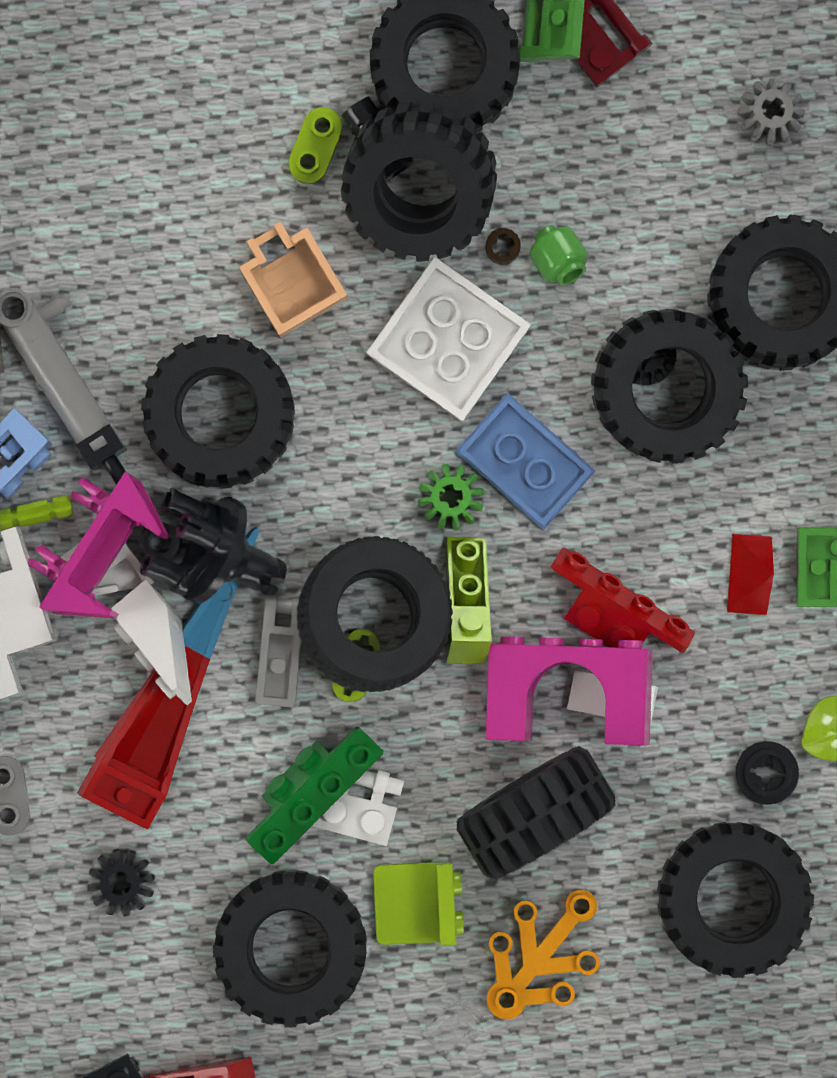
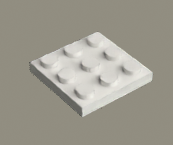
(448, 339)

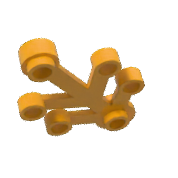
(537, 959)

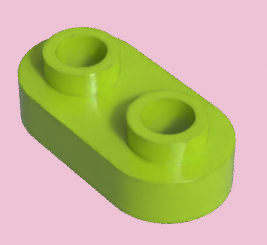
(315, 145)

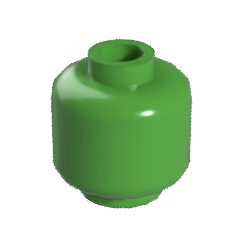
(559, 255)

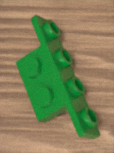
(310, 790)

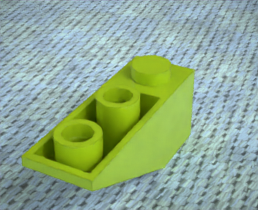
(469, 591)

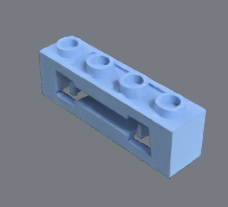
(24, 437)

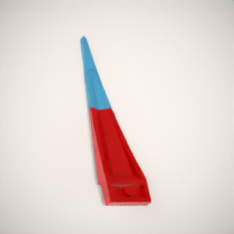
(143, 747)

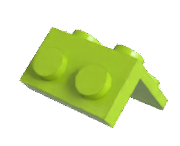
(417, 903)

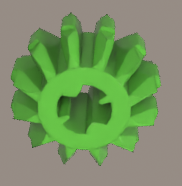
(459, 486)

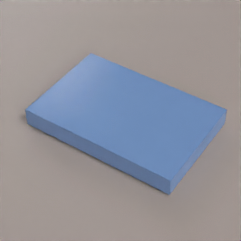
(525, 461)

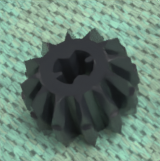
(133, 877)

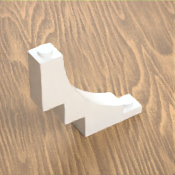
(21, 620)

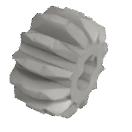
(777, 124)

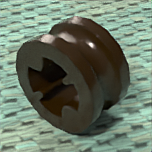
(492, 241)

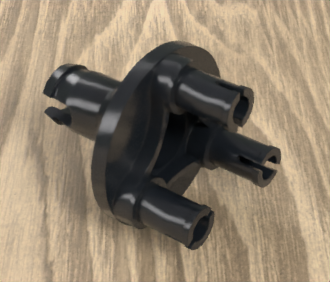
(215, 550)

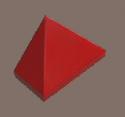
(750, 574)

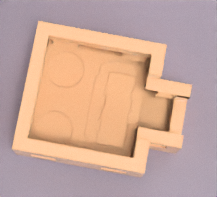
(295, 285)

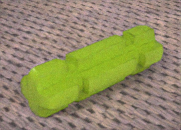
(36, 512)

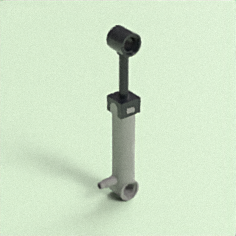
(69, 394)

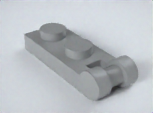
(278, 655)

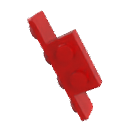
(613, 611)

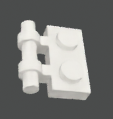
(364, 817)

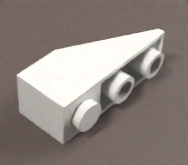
(159, 636)

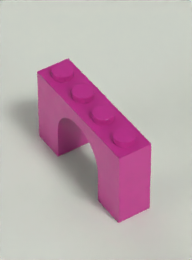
(518, 668)

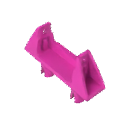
(92, 558)

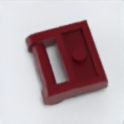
(598, 53)

